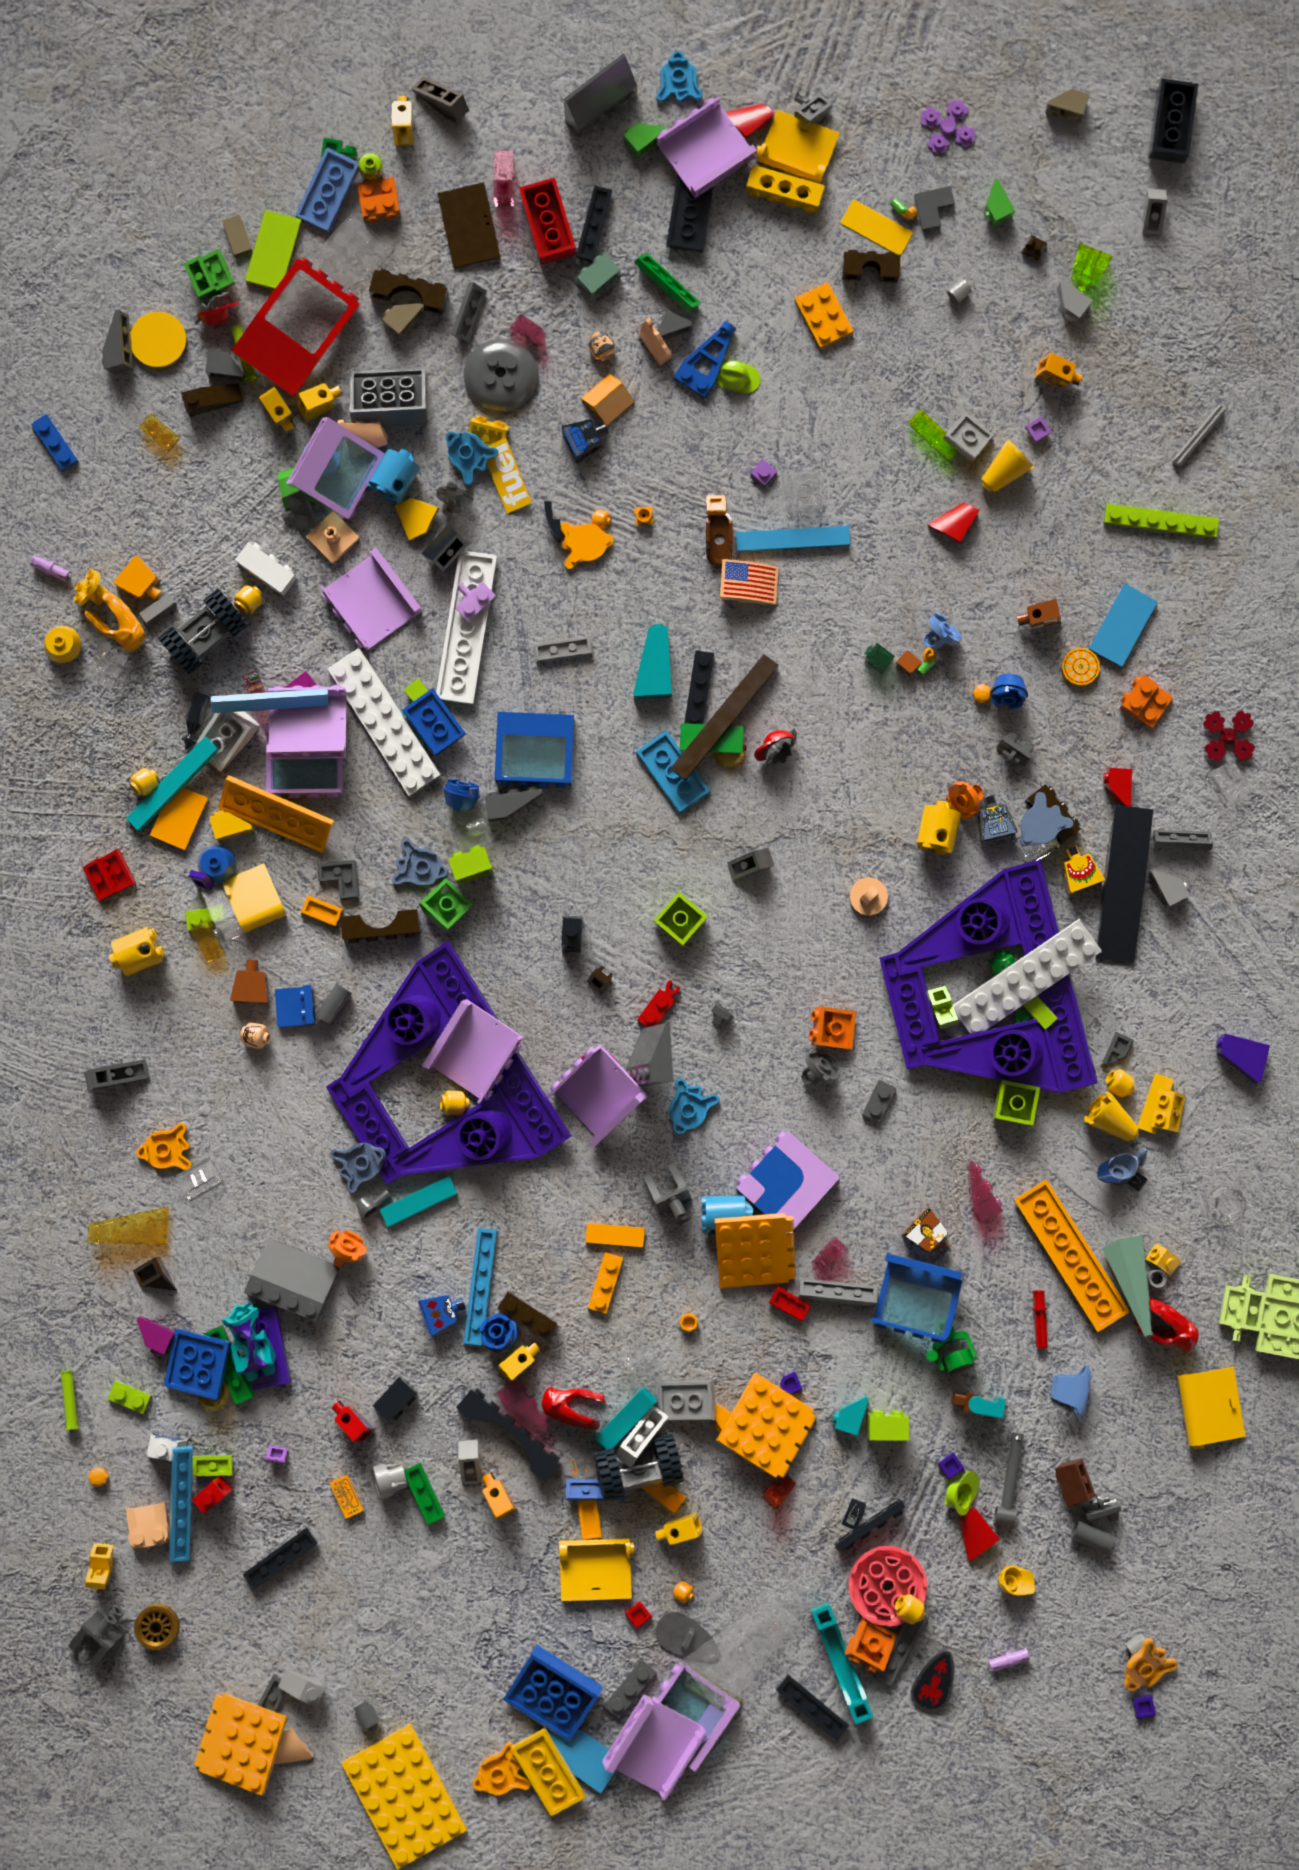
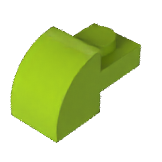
(942, 1007)

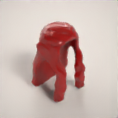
(1183, 1332)
(555, 1405)

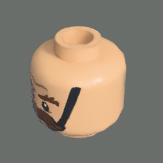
(255, 1035)

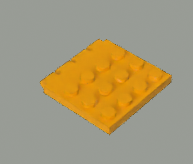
(755, 1250)
(767, 1426)
(241, 1743)

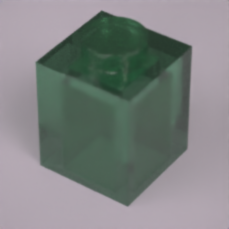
(878, 657)

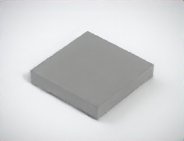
(968, 437)

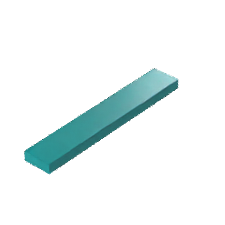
(172, 784)

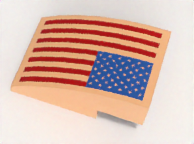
(748, 582)

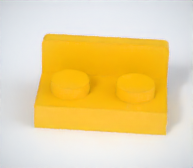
(488, 431)
(1168, 1110)

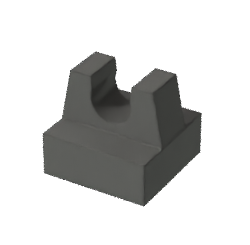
(721, 1012)

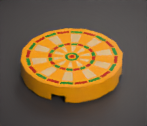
(1080, 666)

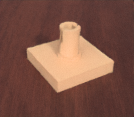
(332, 537)

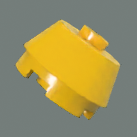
(62, 644)

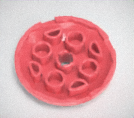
(869, 1575)

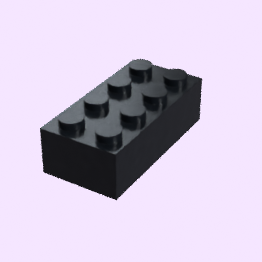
(1173, 120)

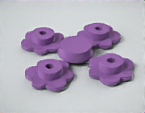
(948, 126)

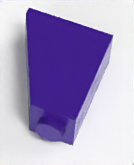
(1244, 1055)

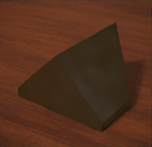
(154, 1275)

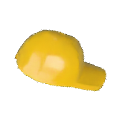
(1016, 1581)

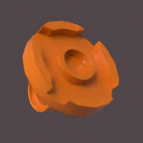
(965, 798)
(346, 1247)

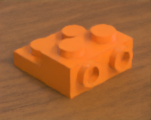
(378, 199)
(1145, 701)
(832, 1027)
(870, 1646)

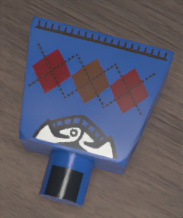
(440, 1312)

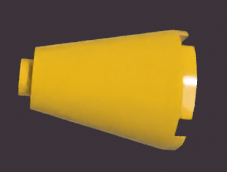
(1006, 467)
(1111, 1118)

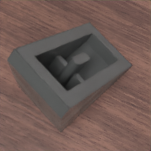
(673, 325)

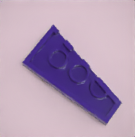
(269, 1322)

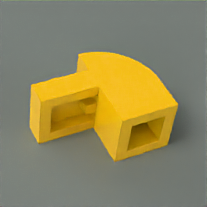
(100, 1566)

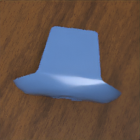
(1073, 1390)

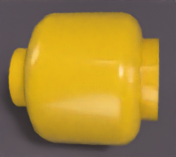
(248, 599)
(144, 782)
(1120, 1083)
(454, 1103)
(909, 1609)

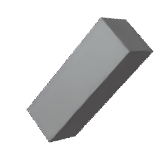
(157, 608)

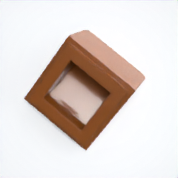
(908, 662)

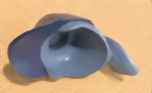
(1121, 1168)

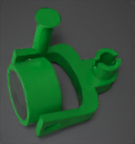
(958, 1360)

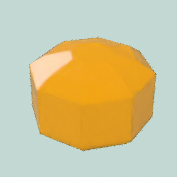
(981, 694)
(688, 1322)
(98, 1477)

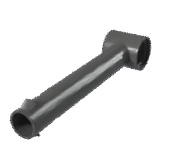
(1005, 1514)

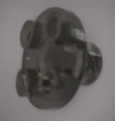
(454, 499)

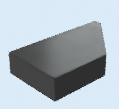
(1117, 1049)

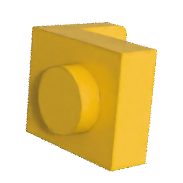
(1163, 1259)

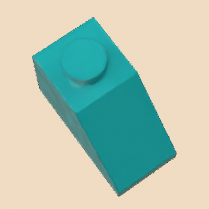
(850, 1416)

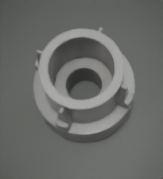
(388, 1479)

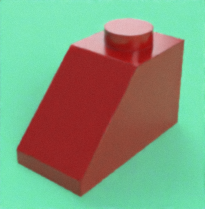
(1119, 784)

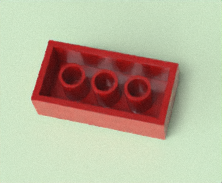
(547, 221)

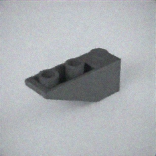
(506, 805)

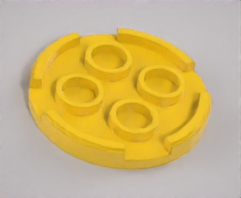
(158, 339)

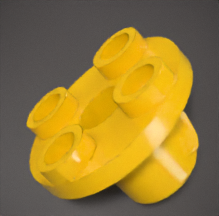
(90, 589)

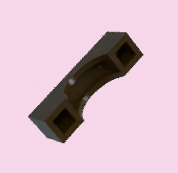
(386, 285)
(405, 923)

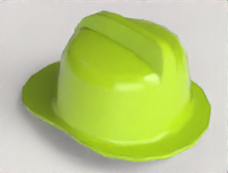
(738, 377)
(961, 1494)

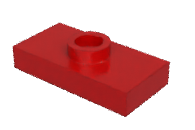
(789, 1304)

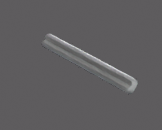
(1199, 435)

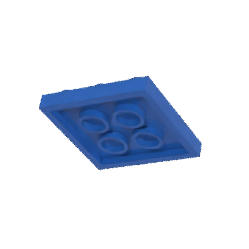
(197, 1364)

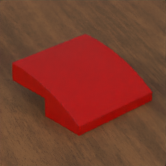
(109, 875)

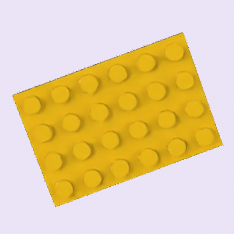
(404, 1796)

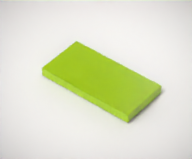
(273, 249)

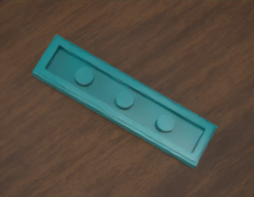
(418, 1201)

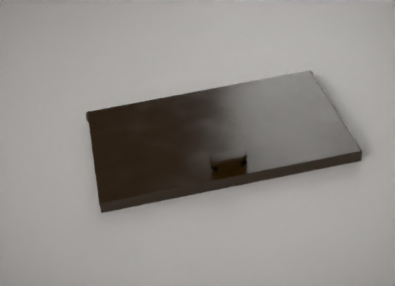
(467, 228)

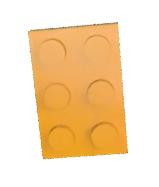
(823, 315)

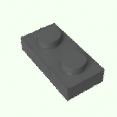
(879, 1101)

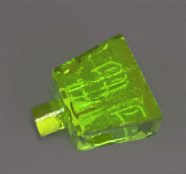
(1089, 266)

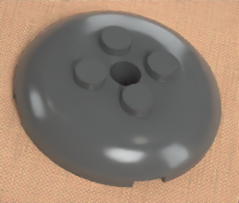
(506, 392)

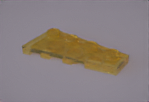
(137, 1228)

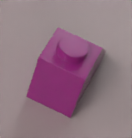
(155, 1335)

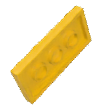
(548, 1772)

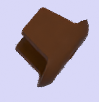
(719, 525)

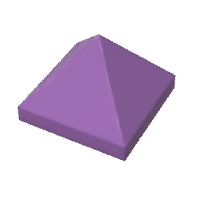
(276, 1454)

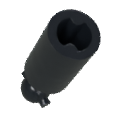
(195, 717)

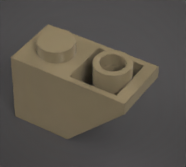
(1069, 105)

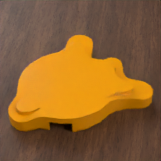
(584, 542)
(166, 1149)
(1147, 1666)
(500, 1773)

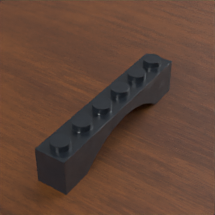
(478, 1408)

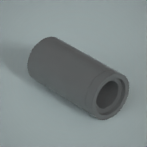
(333, 1004)
(1092, 1537)

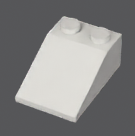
(230, 735)

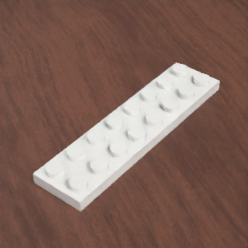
(465, 639)
(384, 722)
(1026, 978)

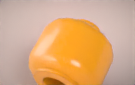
(601, 519)
(683, 1592)

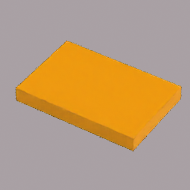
(179, 818)

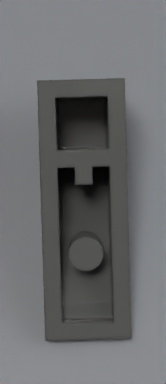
(117, 347)
(116, 1074)

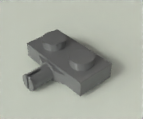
(811, 108)
(300, 510)

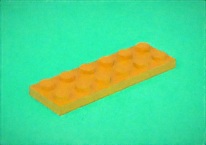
(275, 814)

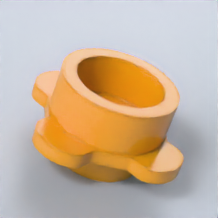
(643, 510)

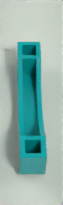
(843, 1668)

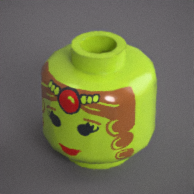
(370, 167)

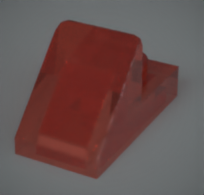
(777, 1491)

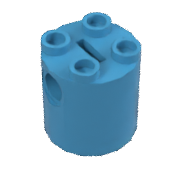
(394, 475)
(722, 1207)

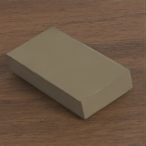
(237, 235)

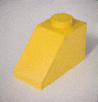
(227, 825)

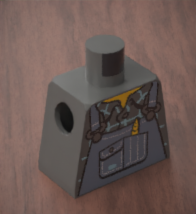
(995, 821)

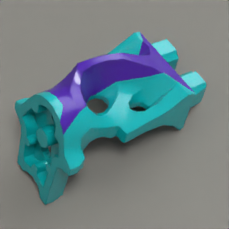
(256, 1357)

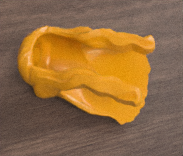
(130, 631)

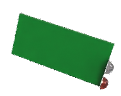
(730, 742)

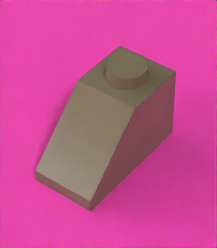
(402, 318)

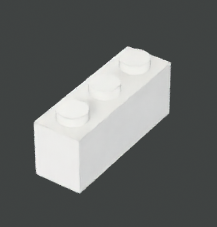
(266, 568)
(641, 1436)

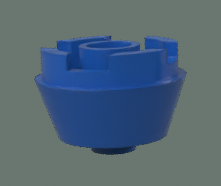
(1009, 691)
(461, 795)
(217, 863)
(499, 1333)

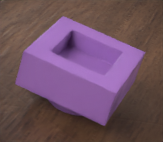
(1038, 429)
(763, 472)

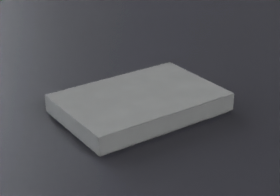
(687, 1400)

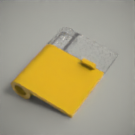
(243, 903)

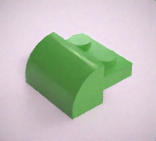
(209, 274)

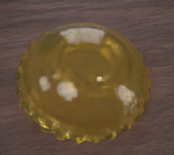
(729, 760)
(214, 1405)

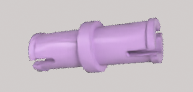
(49, 568)
(1009, 1660)

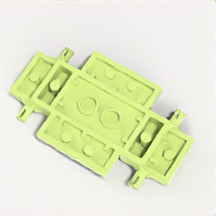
(1270, 1313)

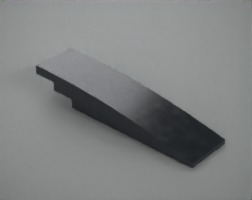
(1124, 883)

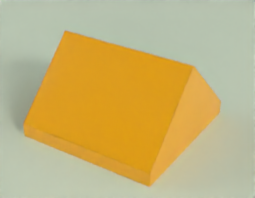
(608, 399)

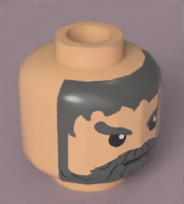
(601, 346)

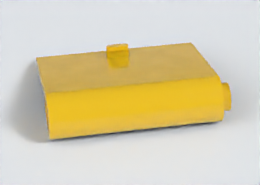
(798, 147)
(1211, 1406)
(595, 1569)

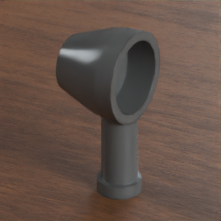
(367, 1207)

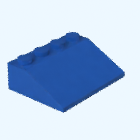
(553, 1693)

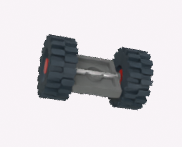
(203, 631)
(651, 1468)

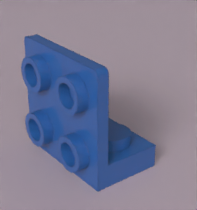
(295, 1006)

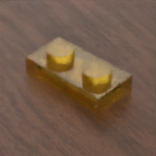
(159, 432)
(207, 941)

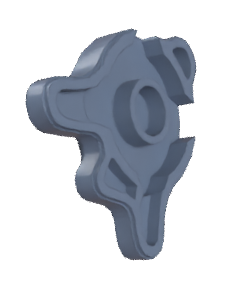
(1042, 823)
(419, 866)
(360, 1164)

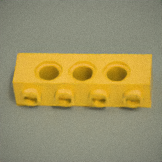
(778, 181)

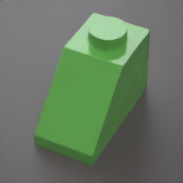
(642, 137)
(998, 205)

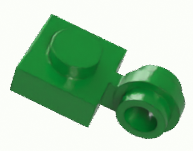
(336, 145)

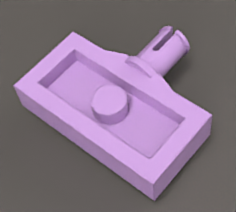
(474, 600)

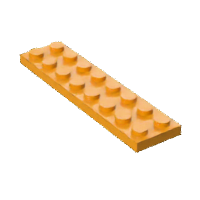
(1071, 1255)

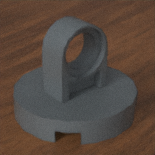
(821, 1066)

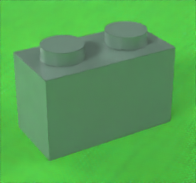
(598, 275)

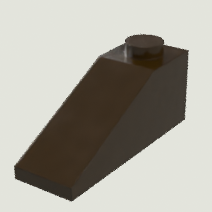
(442, 98)
(211, 398)

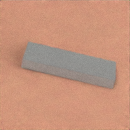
(563, 649)

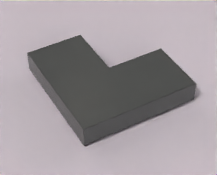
(928, 203)
(345, 873)

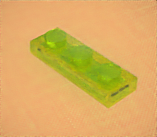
(932, 434)

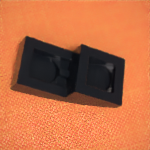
(554, 524)

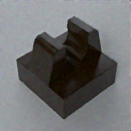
(1034, 247)
(599, 979)

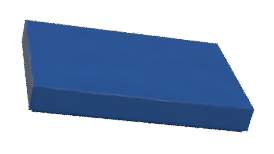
(434, 722)

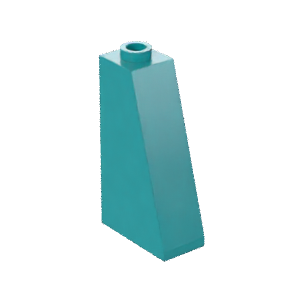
(654, 669)
(625, 1418)

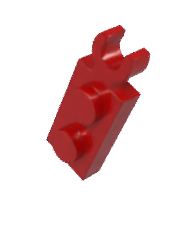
(658, 1006)

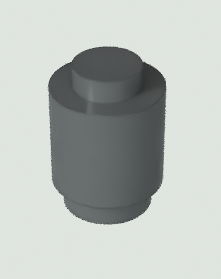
(366, 1716)

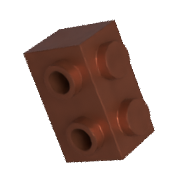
(1074, 1482)

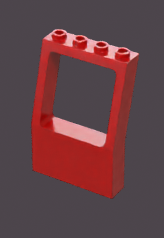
(278, 354)

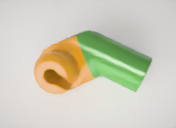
(903, 210)
(928, 661)

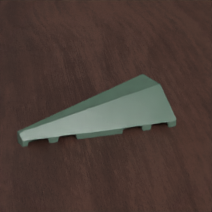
(1128, 1264)

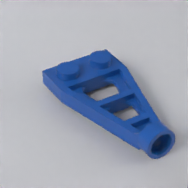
(694, 379)

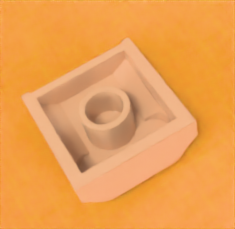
(148, 1525)

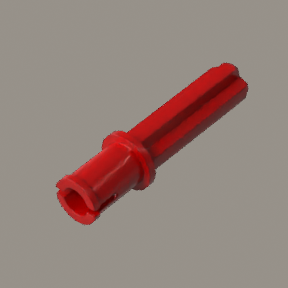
(1040, 1318)

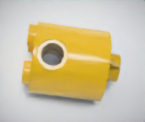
(938, 822)
(130, 955)

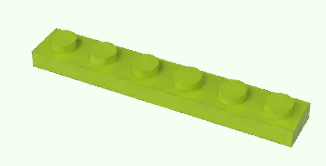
(1161, 520)

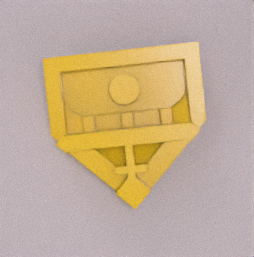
(416, 517)

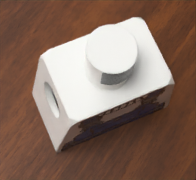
(161, 1446)

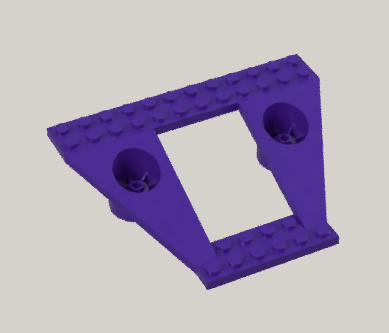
(1025, 917)
(518, 1112)

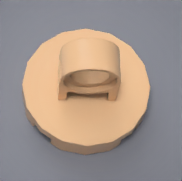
(868, 896)

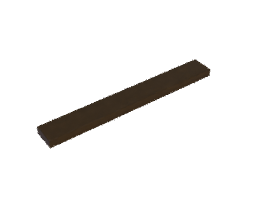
(724, 717)

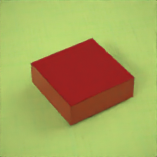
(638, 1614)

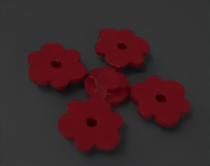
(1228, 736)

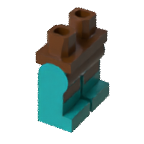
(979, 1405)

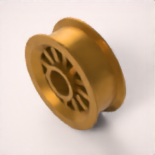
(140, 1621)

